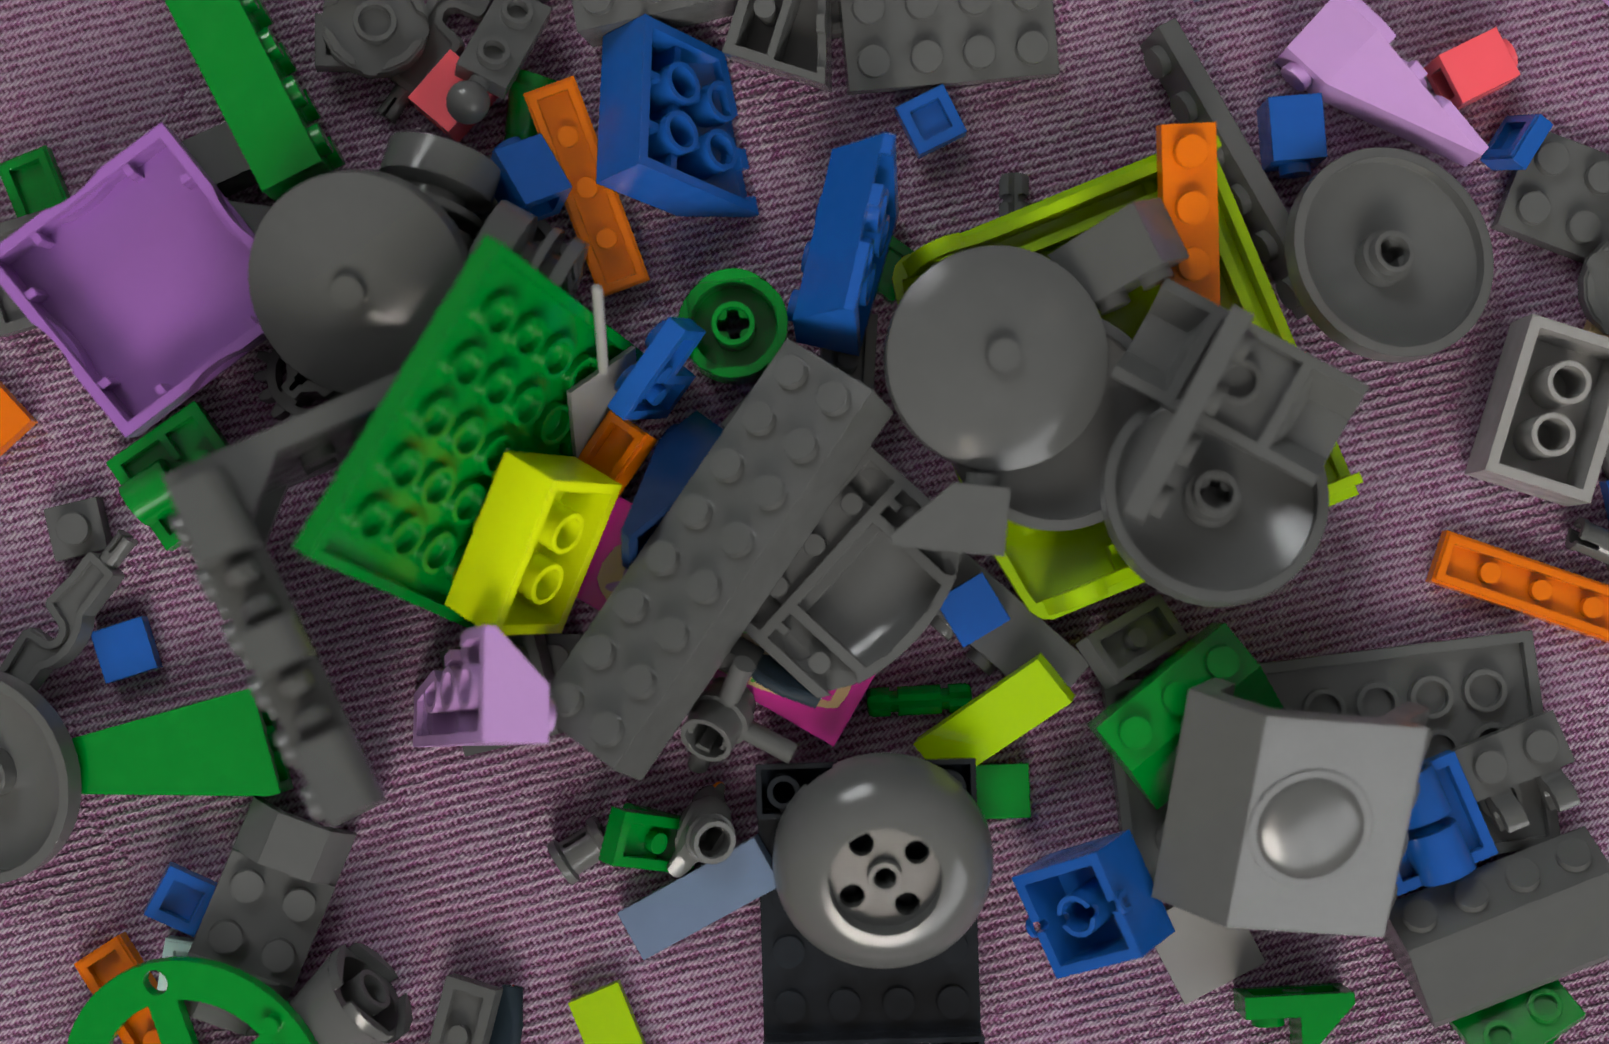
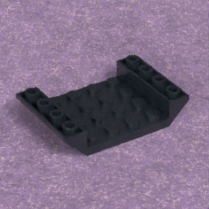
(833, 1002)

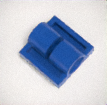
(1443, 828)

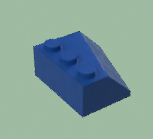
(669, 123)
(847, 246)

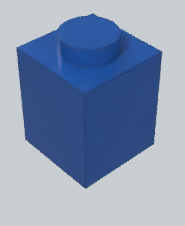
(1292, 134)
(530, 176)

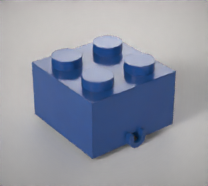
(1093, 905)

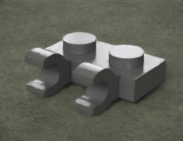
(1516, 755)

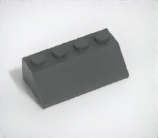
(1504, 927)

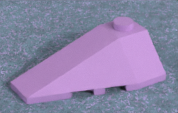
(1356, 69)
(483, 696)

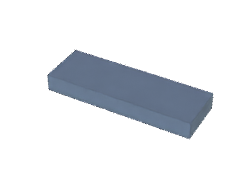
(699, 898)

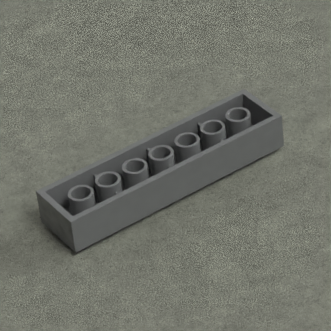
(715, 559)

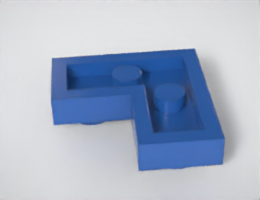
(659, 376)

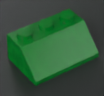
(1147, 720)

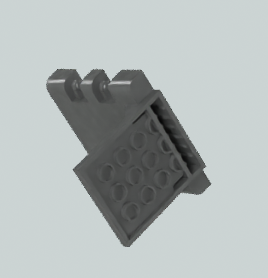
(225, 521)

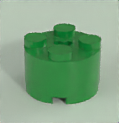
(757, 305)

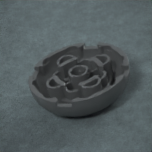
(895, 803)

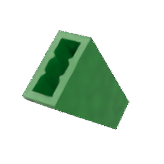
(194, 750)

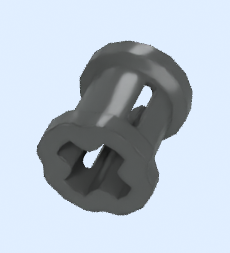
(578, 850)

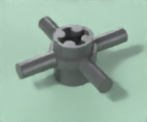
(726, 718)

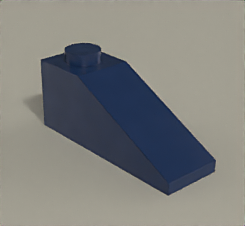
(668, 472)

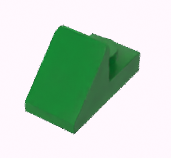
(639, 838)
(1310, 1008)

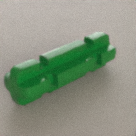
(917, 699)

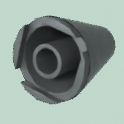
(354, 1000)

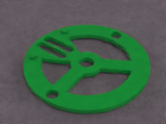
(194, 981)

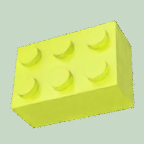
(532, 543)

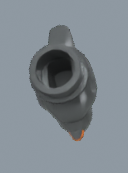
(703, 831)

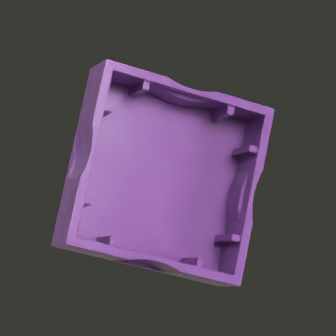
(139, 281)

